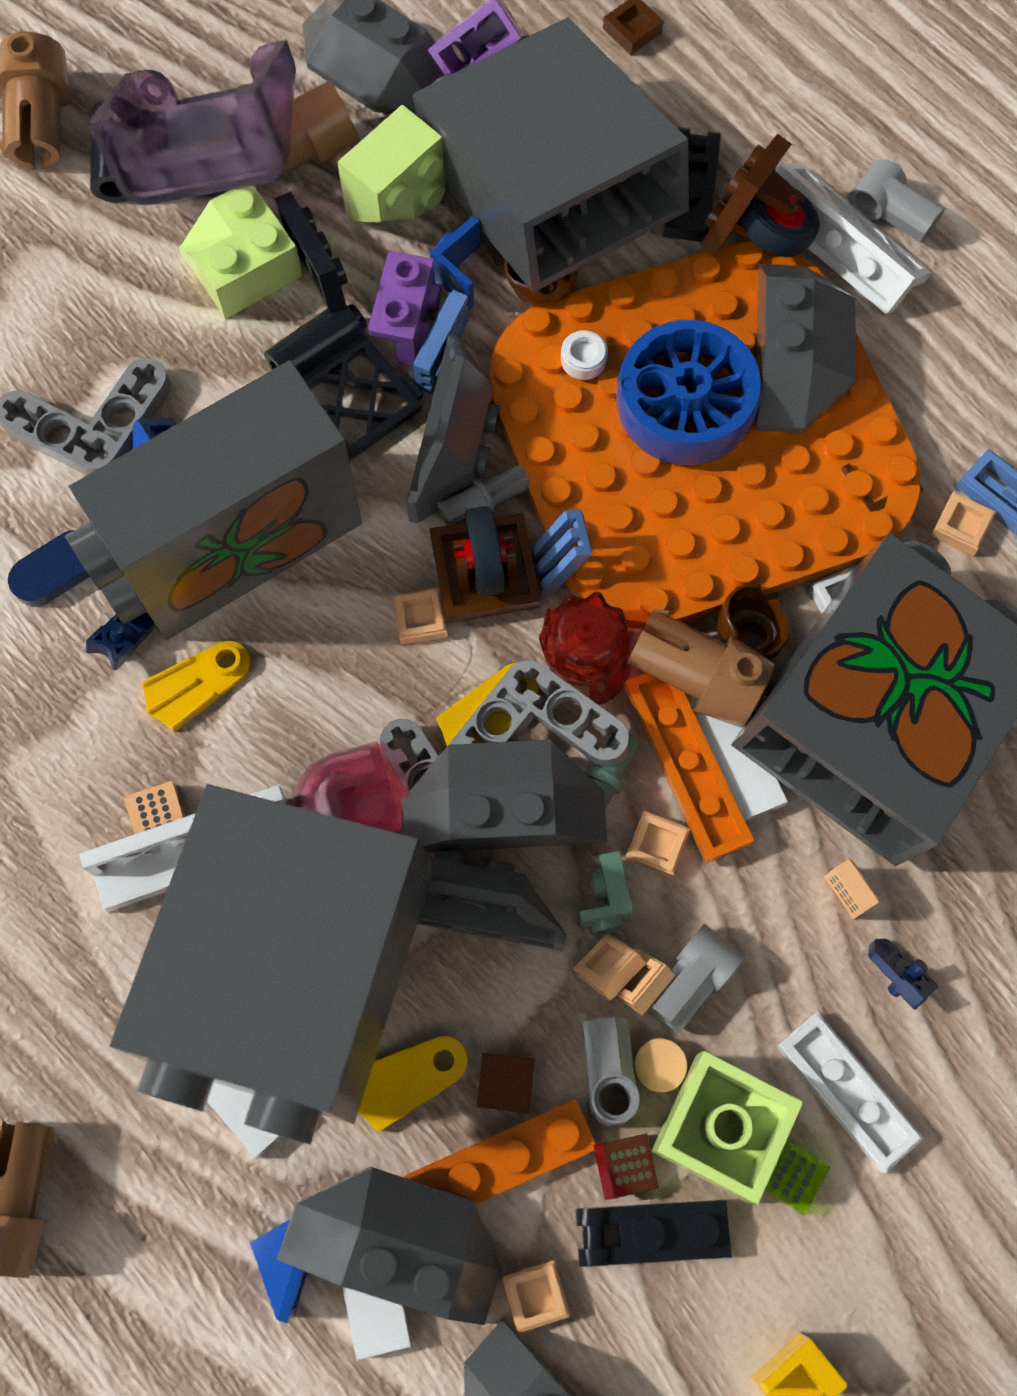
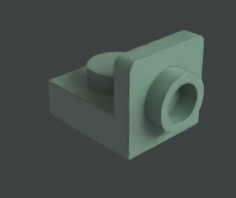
(608, 885)

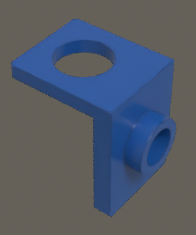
(451, 252)

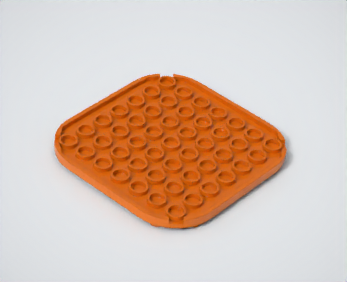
(693, 533)

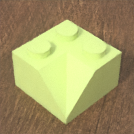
(393, 171)
(240, 251)
(727, 1127)

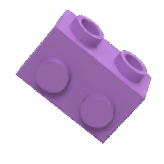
(404, 303)

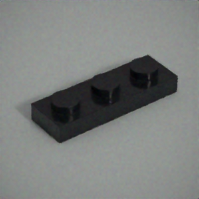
(313, 251)

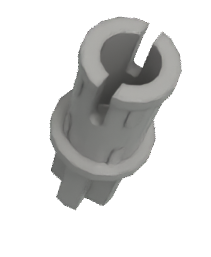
(486, 493)

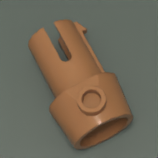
(32, 91)
(319, 128)
(720, 675)
(22, 1176)

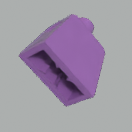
(477, 37)

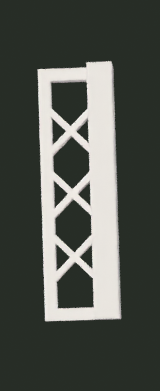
(856, 245)
(144, 862)

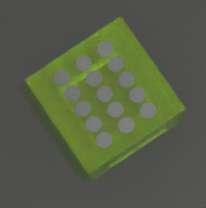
(796, 1178)

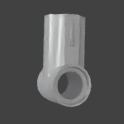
(887, 195)
(700, 969)
(609, 1065)

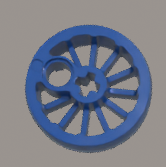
(705, 396)

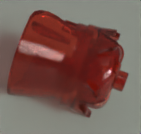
(588, 645)

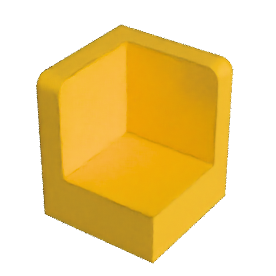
(799, 1371)

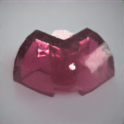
(350, 787)

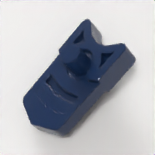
(119, 640)
(907, 978)

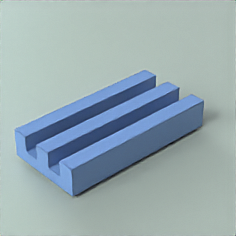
(450, 321)
(990, 493)
(557, 545)

